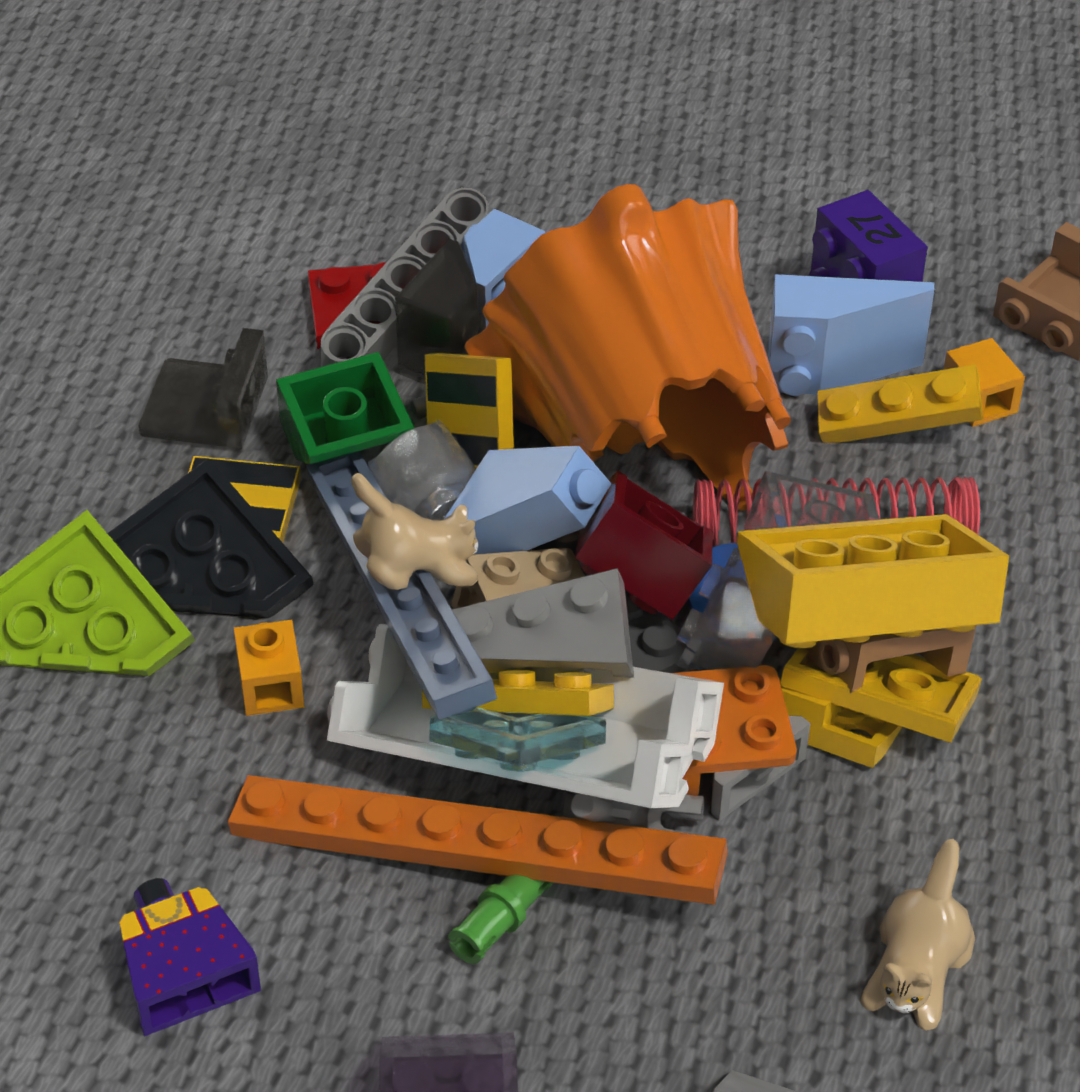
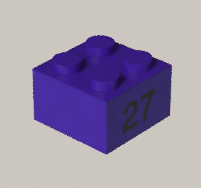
(865, 241)

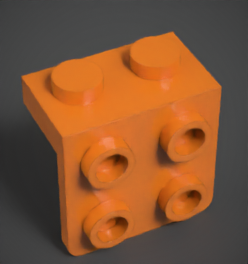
(751, 724)

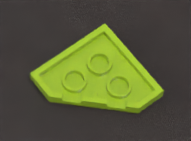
(85, 608)

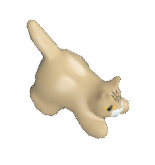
(405, 542)
(924, 938)

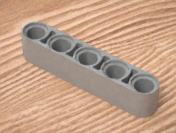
(351, 331)

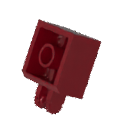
(650, 543)

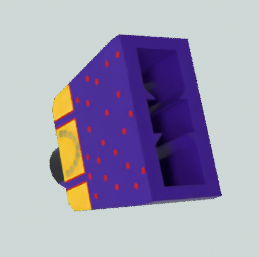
(184, 955)

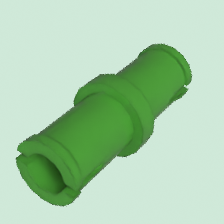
(498, 910)

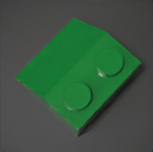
(340, 409)

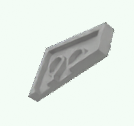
(554, 626)

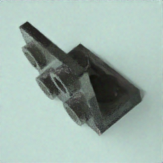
(207, 399)

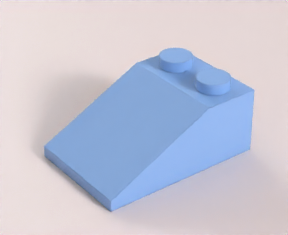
(845, 330)

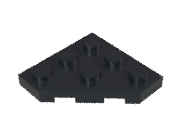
(211, 550)

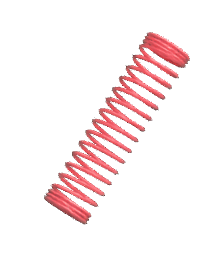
(962, 507)

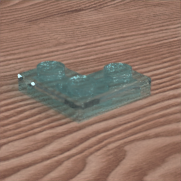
(517, 741)

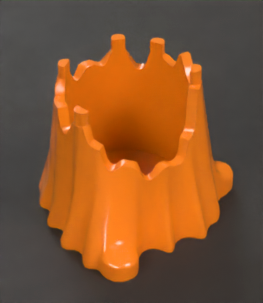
(639, 337)

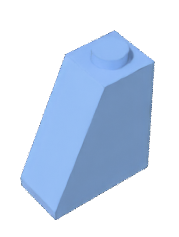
(531, 496)

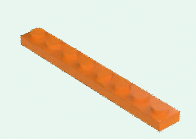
(481, 839)

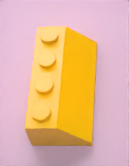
(872, 579)

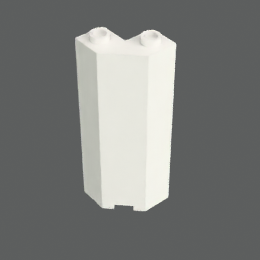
(650, 734)

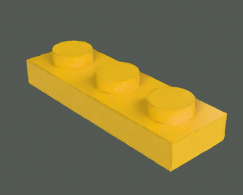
(899, 404)
(567, 695)

